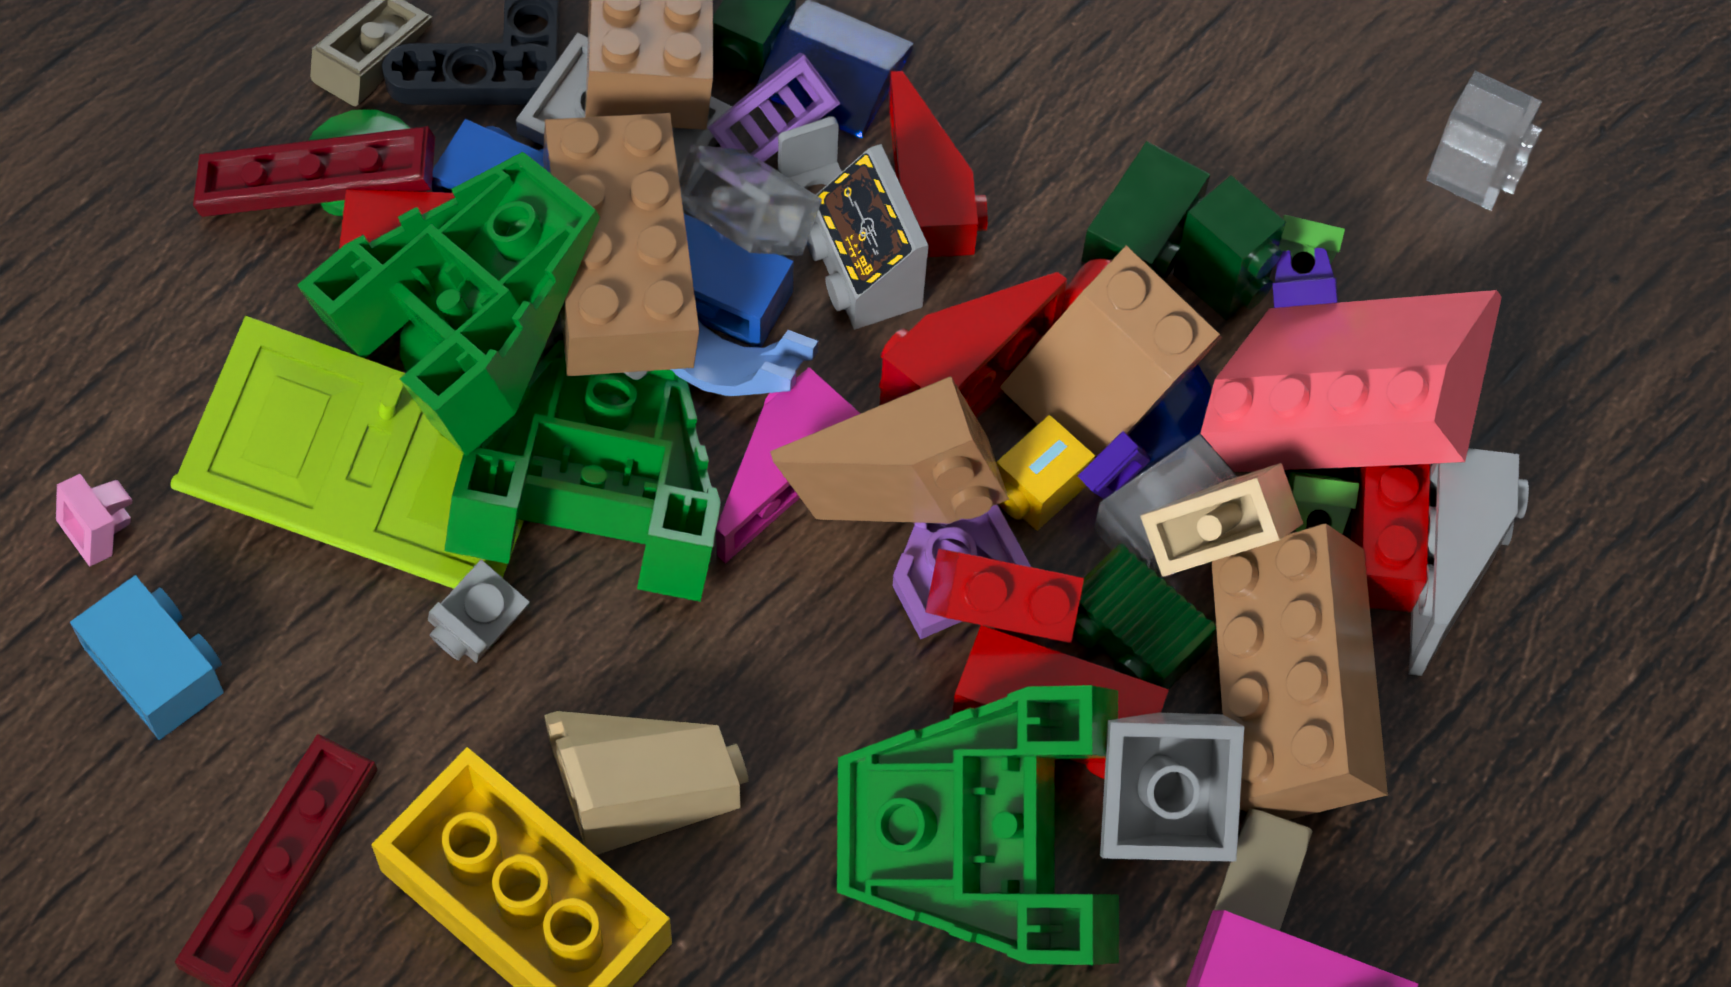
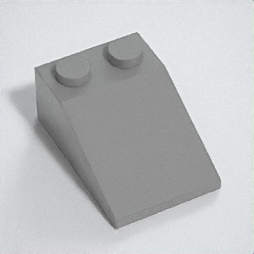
(1468, 522)

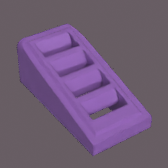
(812, 82)

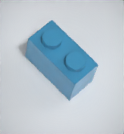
(149, 656)

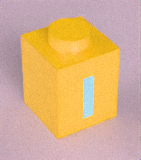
(1043, 472)

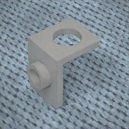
(810, 153)

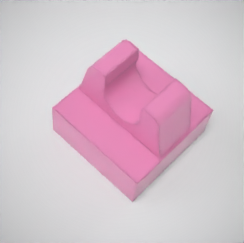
(92, 515)

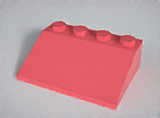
(1355, 384)

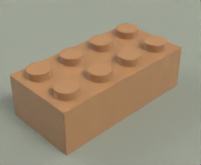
(650, 59)
(635, 283)
(1300, 673)

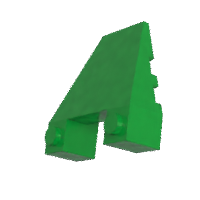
(476, 279)
(597, 461)
(962, 826)

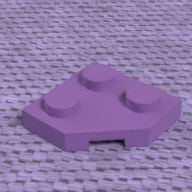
(980, 536)

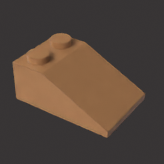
(1111, 354)
(898, 462)

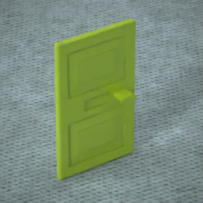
(328, 453)

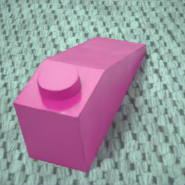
(759, 487)
(1254, 955)

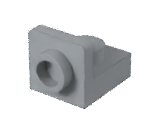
(476, 613)

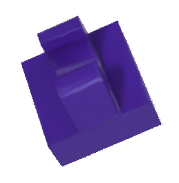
(1299, 289)

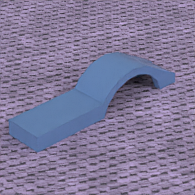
(741, 370)

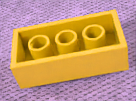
(519, 885)

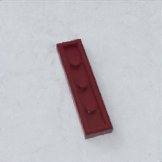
(313, 171)
(276, 865)

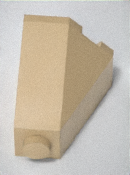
(642, 775)

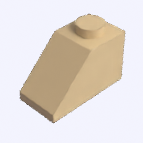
(1222, 520)

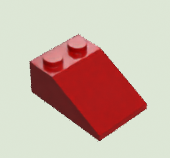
(973, 342)

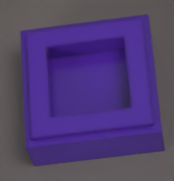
(1115, 466)

